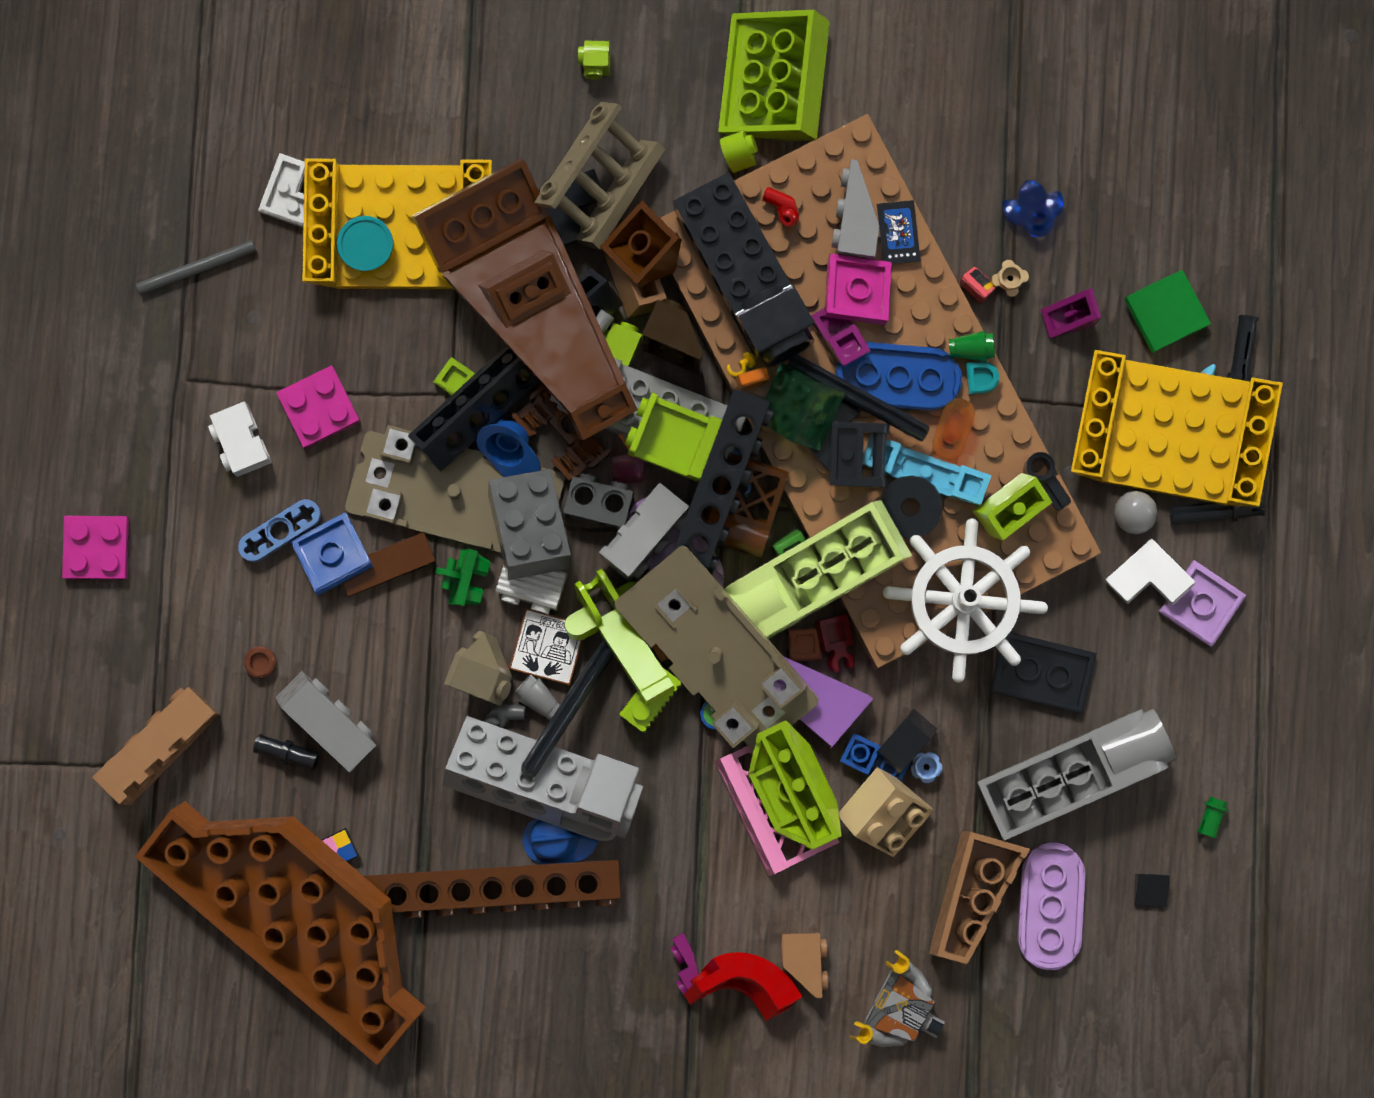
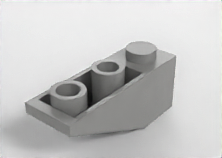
(859, 222)

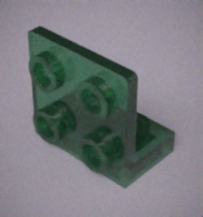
(802, 407)

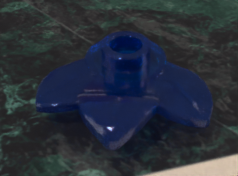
(1033, 204)

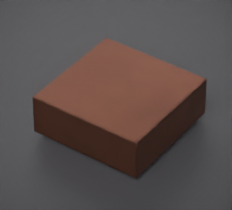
(804, 645)

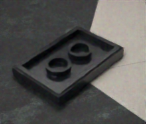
(1046, 675)

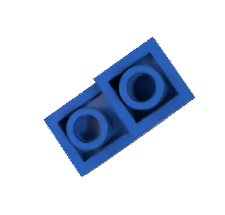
(862, 756)

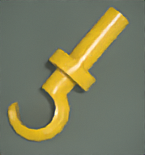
(748, 360)

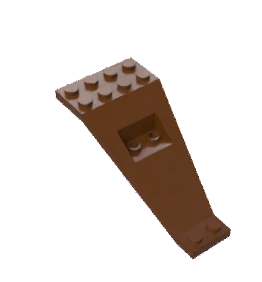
(500, 243)

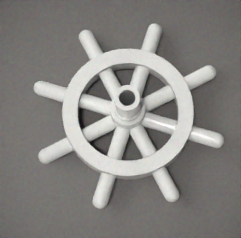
(965, 600)

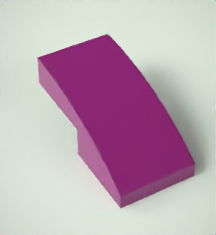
(841, 337)

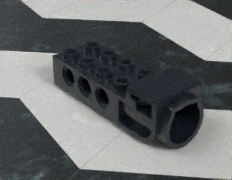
(745, 271)

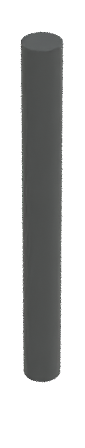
(196, 267)

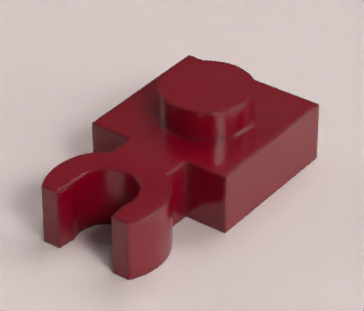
(834, 636)

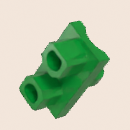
(467, 564)

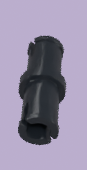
(286, 752)

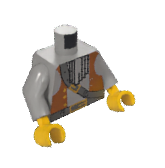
(900, 1008)

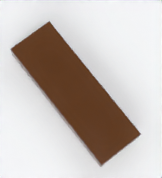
(392, 563)

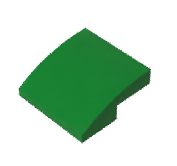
(1167, 311)

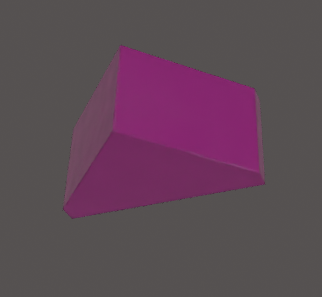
(1071, 314)

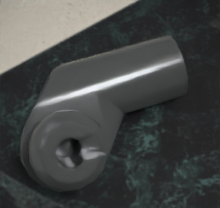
(503, 714)

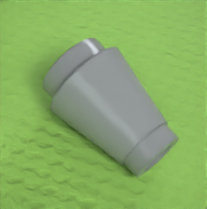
(537, 697)

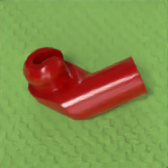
(785, 206)

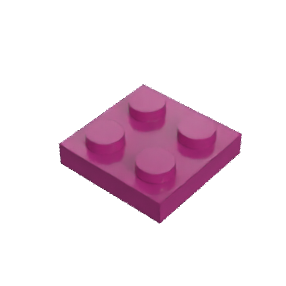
(857, 289)
(318, 407)
(95, 547)

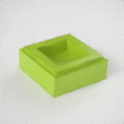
(453, 376)

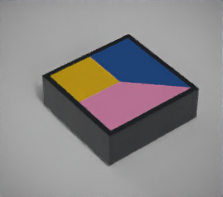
(342, 844)

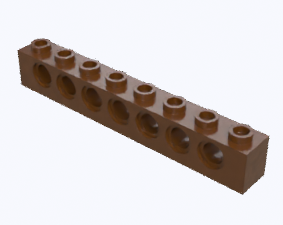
(606, 873)

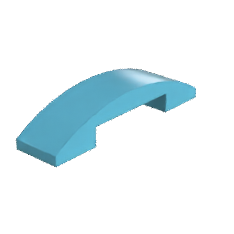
(950, 480)

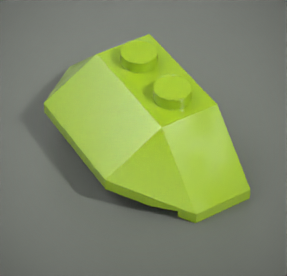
(794, 787)

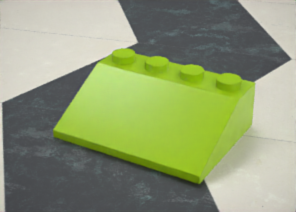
(775, 74)

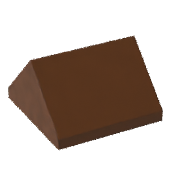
(644, 246)

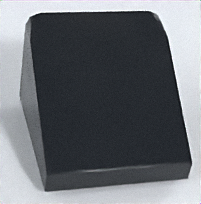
(1151, 889)

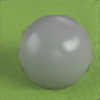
(1135, 512)

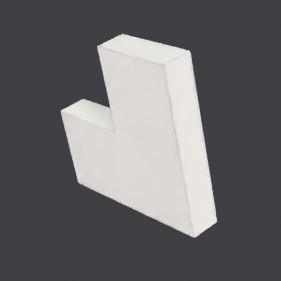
(283, 195)
(1152, 567)

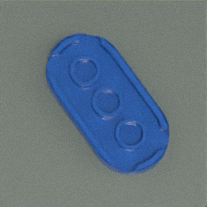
(905, 376)

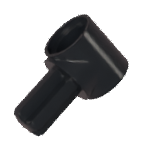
(1049, 481)

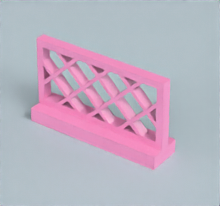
(754, 817)

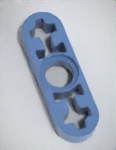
(264, 549)

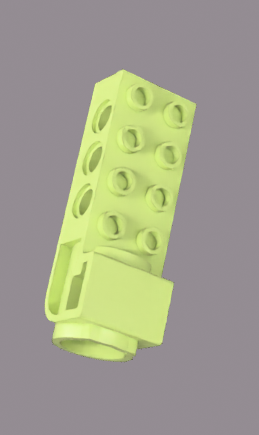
(820, 569)

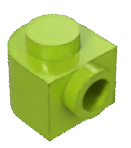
(595, 59)
(739, 151)

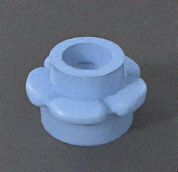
(918, 767)

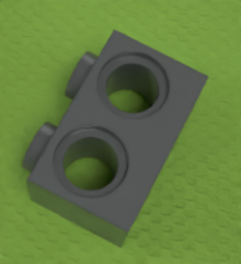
(595, 511)

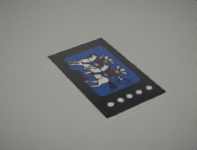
(898, 232)

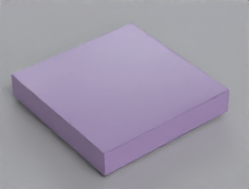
(1206, 606)

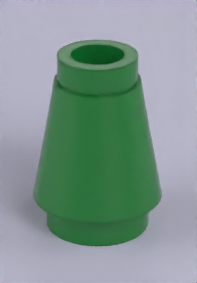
(974, 346)

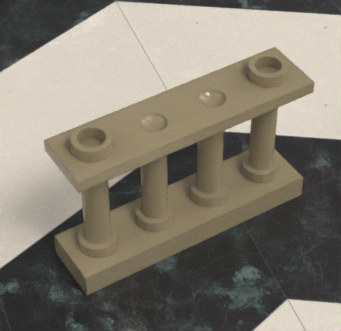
(626, 181)

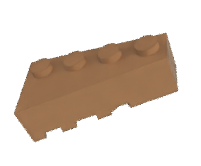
(156, 746)
(973, 893)

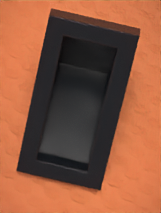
(907, 740)

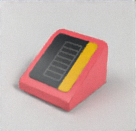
(977, 284)

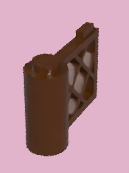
(748, 532)

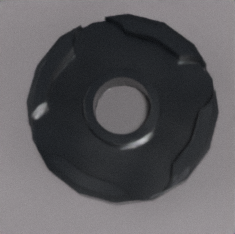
(928, 498)

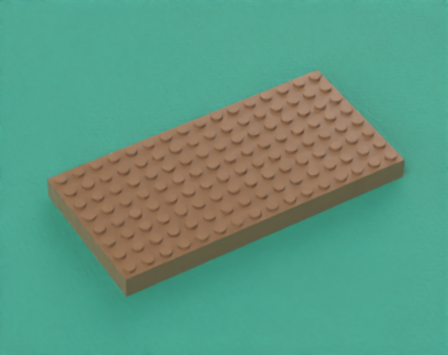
(923, 312)

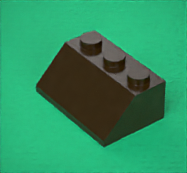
(672, 337)

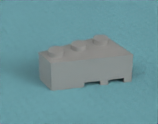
(645, 533)
(326, 720)

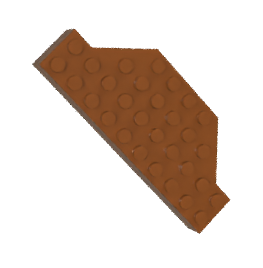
(295, 914)

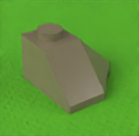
(481, 670)

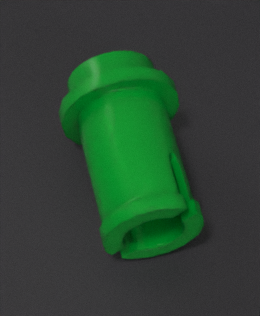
(1212, 817)

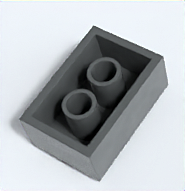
(529, 524)

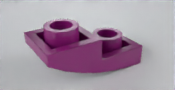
(684, 953)

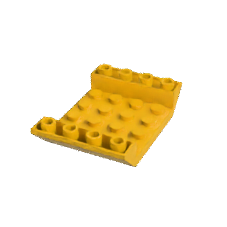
(385, 192)
(1176, 431)

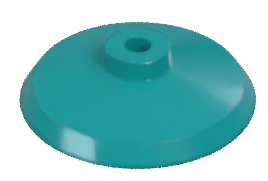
(364, 243)

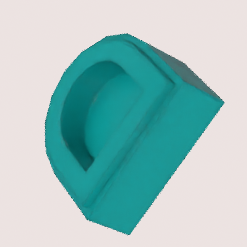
(981, 377)

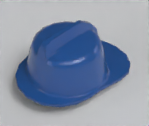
(508, 448)
(554, 844)

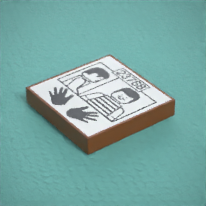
(545, 648)

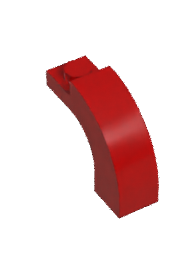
(750, 974)

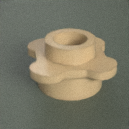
(1010, 269)

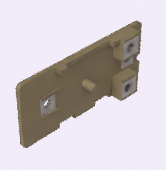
(422, 498)
(715, 648)

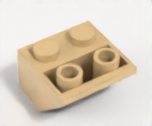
(884, 812)

